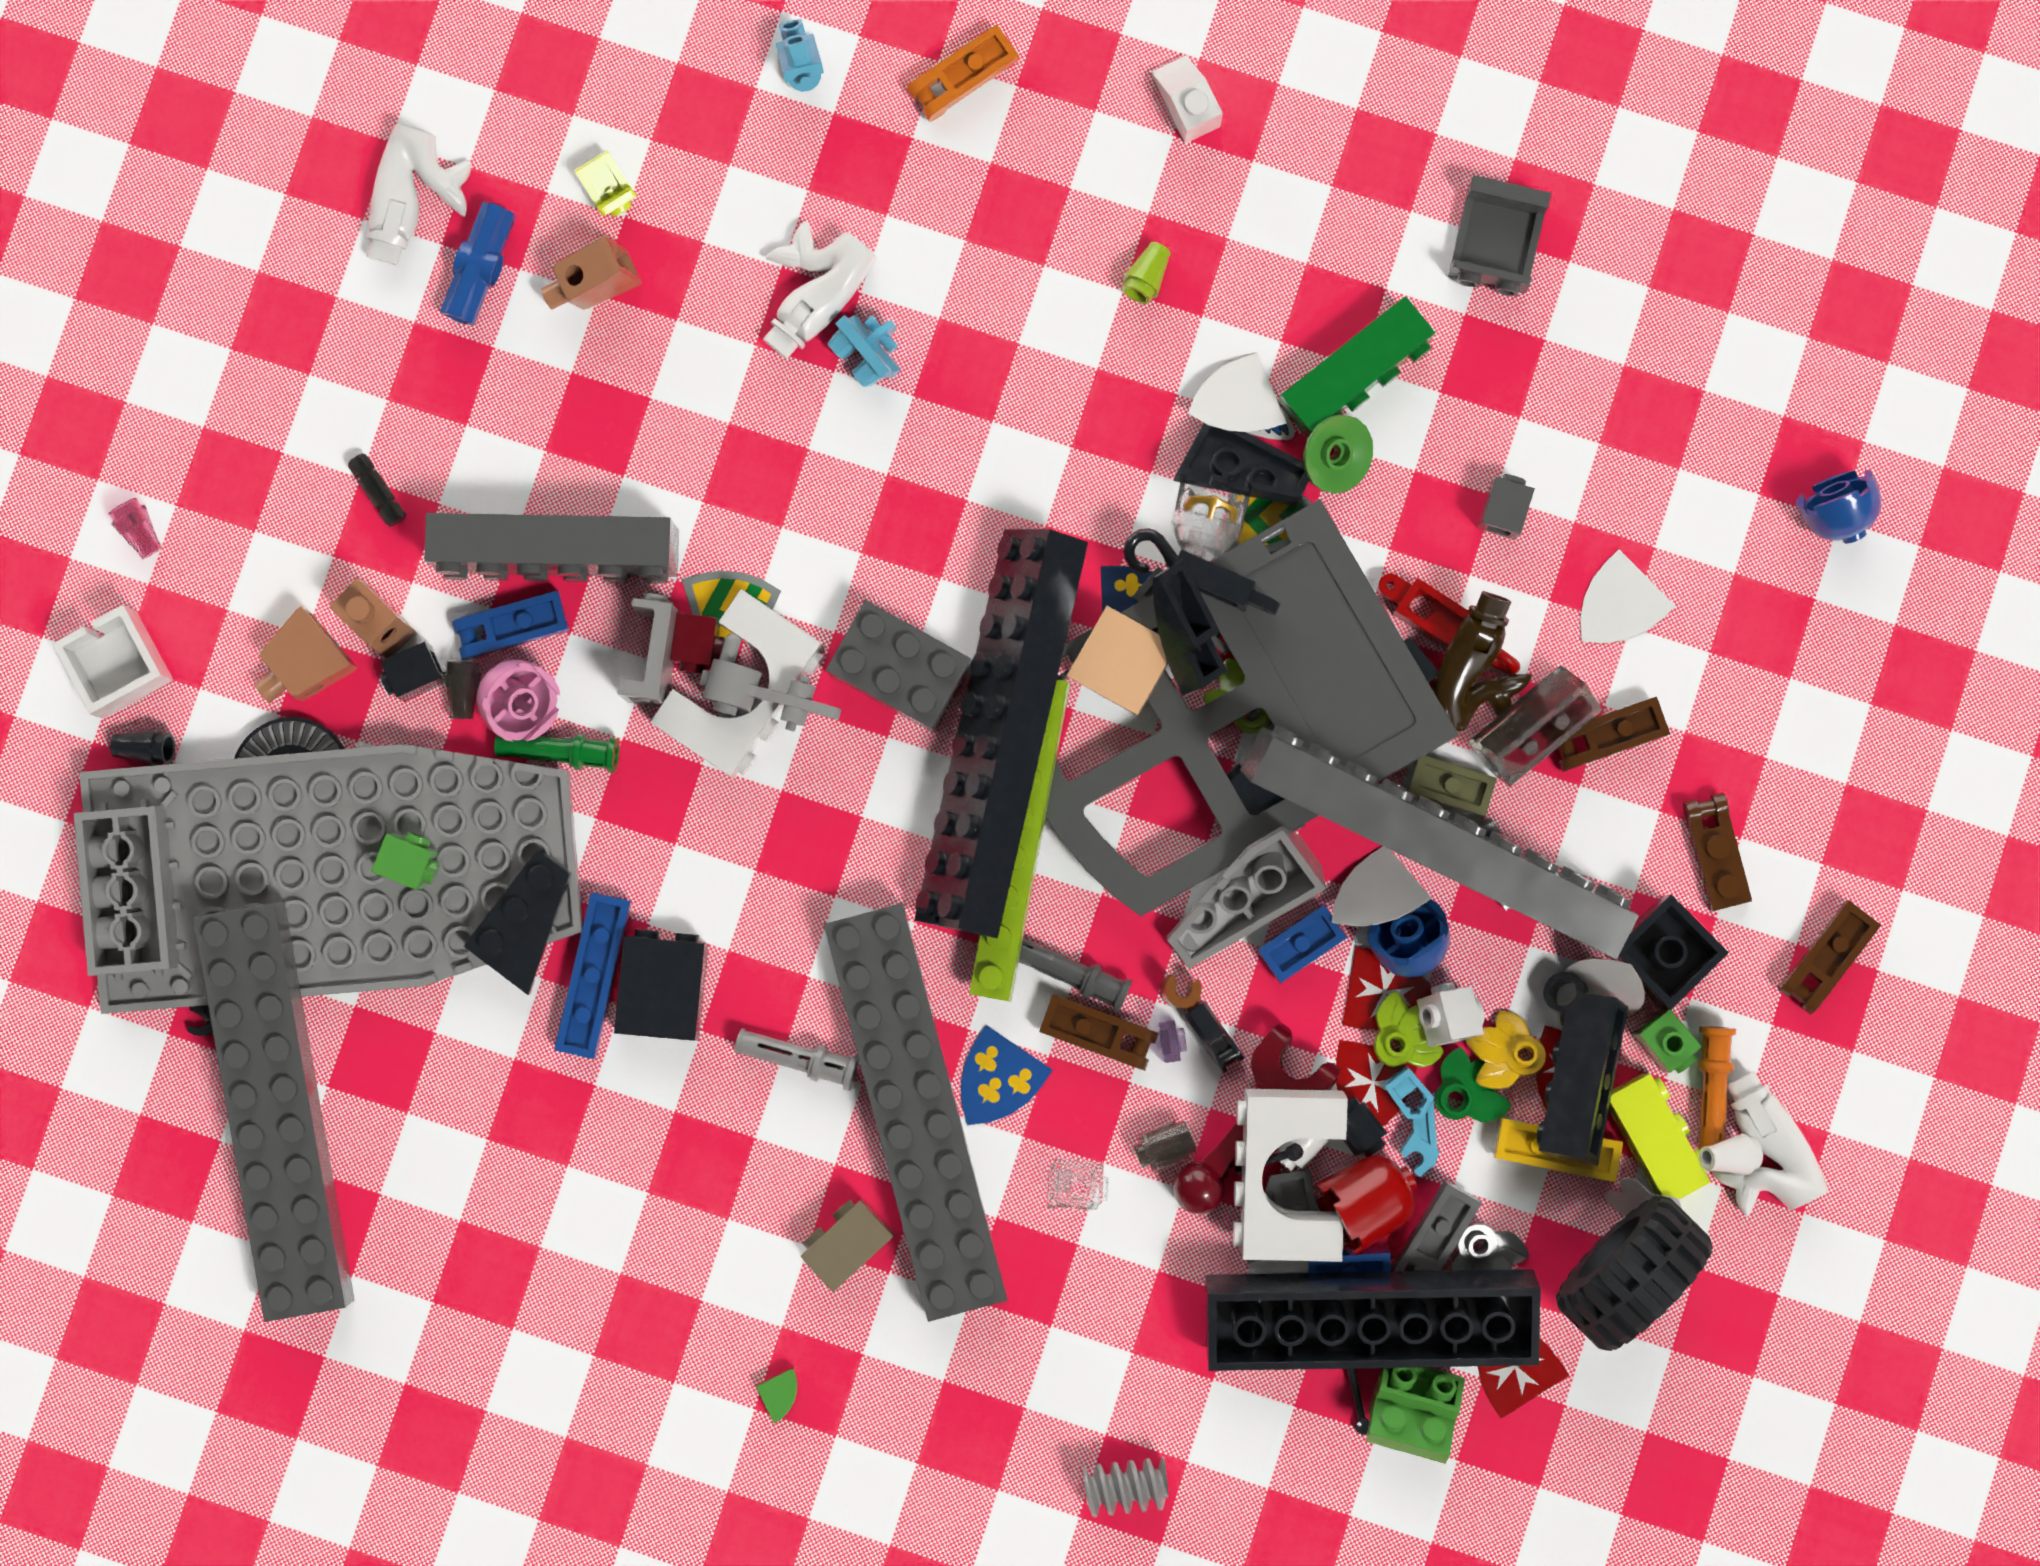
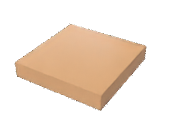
(1120, 661)

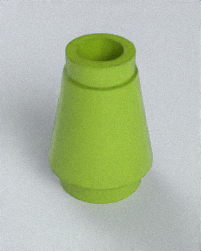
(1146, 274)

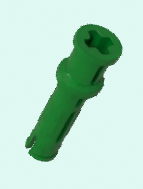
(575, 751)

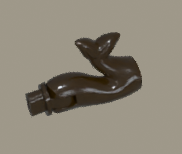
(1469, 655)

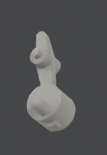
(736, 686)

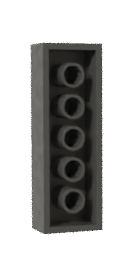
(552, 546)

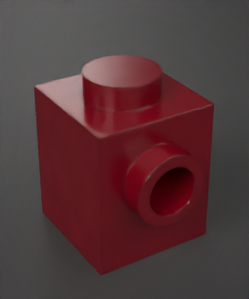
(695, 642)

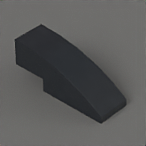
(1186, 629)

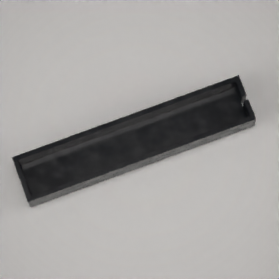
(1001, 731)

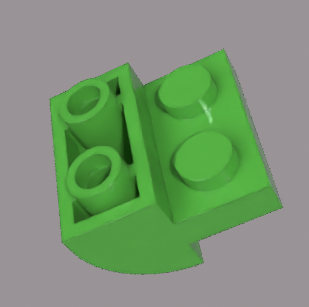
(1415, 1411)

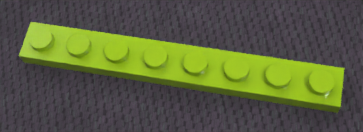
(999, 958)

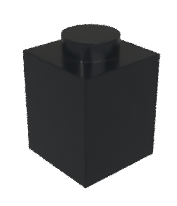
(412, 672)

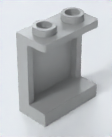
(658, 666)

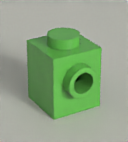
(407, 860)
(1668, 1042)

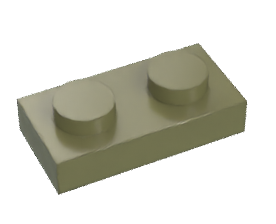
(1452, 785)

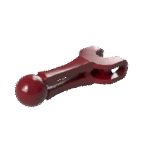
(1201, 1185)

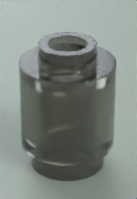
(1164, 1146)

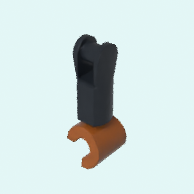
(1201, 1021)

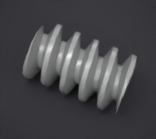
(1126, 1487)

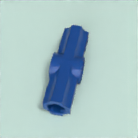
(478, 263)

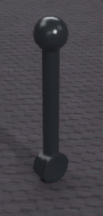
(1292, 1153)
(1361, 1423)

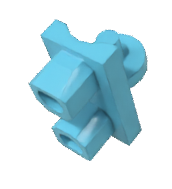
(799, 56)
(855, 335)

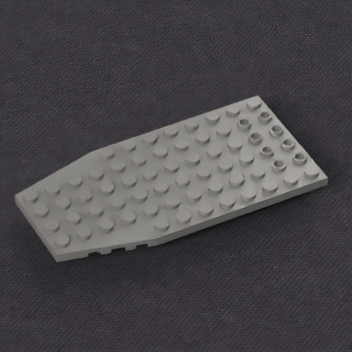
(307, 833)

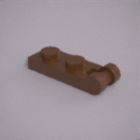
(1615, 733)
(1717, 853)
(1830, 956)
(1096, 1031)

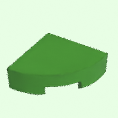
(779, 1393)

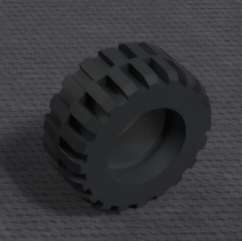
(1634, 1273)

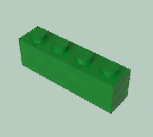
(1358, 366)

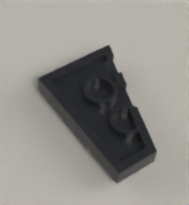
(520, 922)

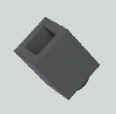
(1506, 506)

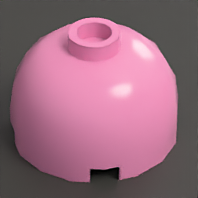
(518, 700)

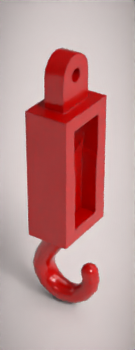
(1442, 622)

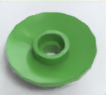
(1350, 456)

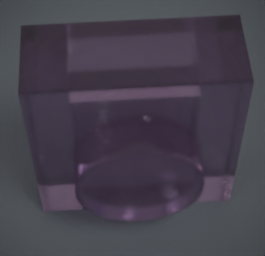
(1172, 1041)

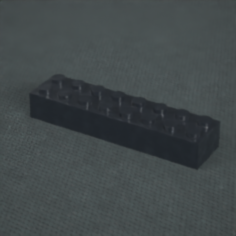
(1372, 1319)

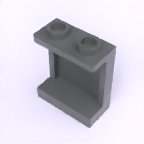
(1498, 235)

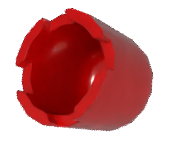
(1369, 1199)

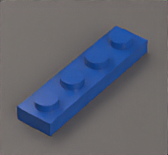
(593, 975)

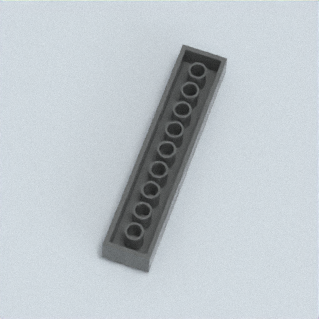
(1443, 844)
(274, 1111)
(916, 1112)

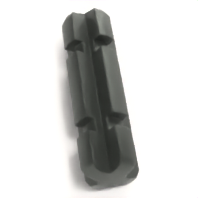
(376, 489)

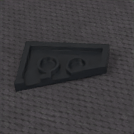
(1242, 466)

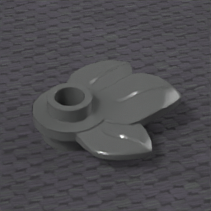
(1498, 1253)

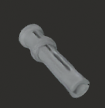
(817, 1068)

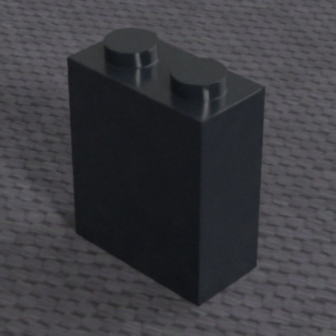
(661, 986)

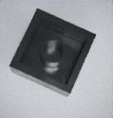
(1670, 952)

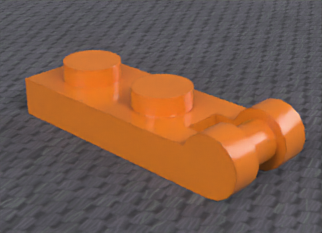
(964, 72)

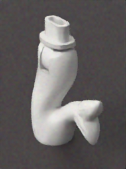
(394, 196)
(817, 302)
(1766, 1119)

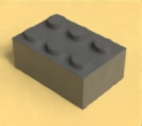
(899, 666)

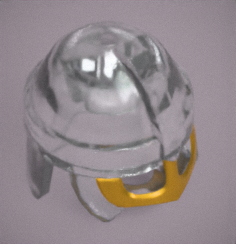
(1207, 520)

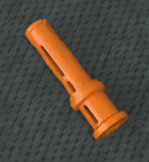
(1715, 1067)

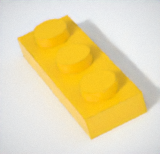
(1519, 1144)

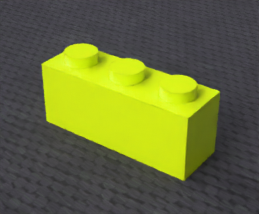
(1657, 1137)

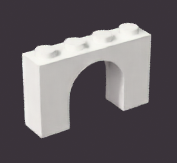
(730, 741)
(1268, 1122)

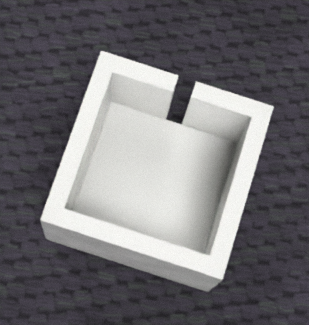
(115, 667)

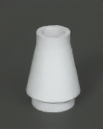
(1735, 1155)

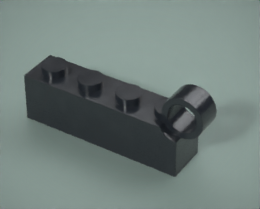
(1583, 1072)

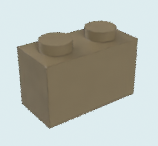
(847, 1244)

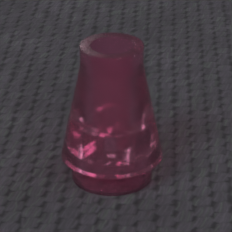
(135, 526)

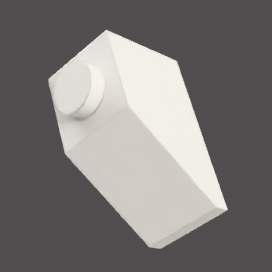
(1188, 98)

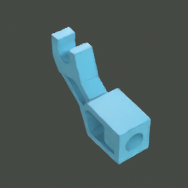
(1423, 1132)

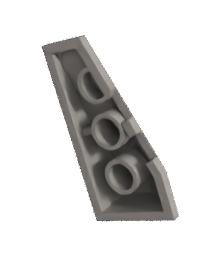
(1252, 891)

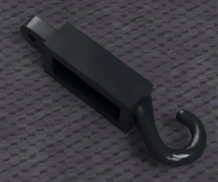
(1209, 577)

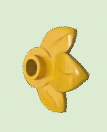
(1500, 1050)

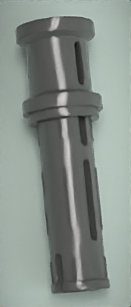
(1089, 980)

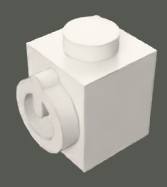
(1450, 1015)

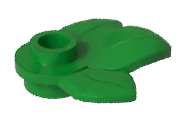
(1477, 1101)

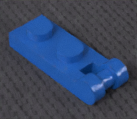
(511, 625)

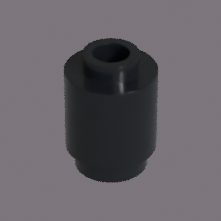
(1363, 1129)

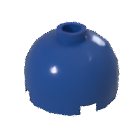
(1842, 506)
(1412, 942)

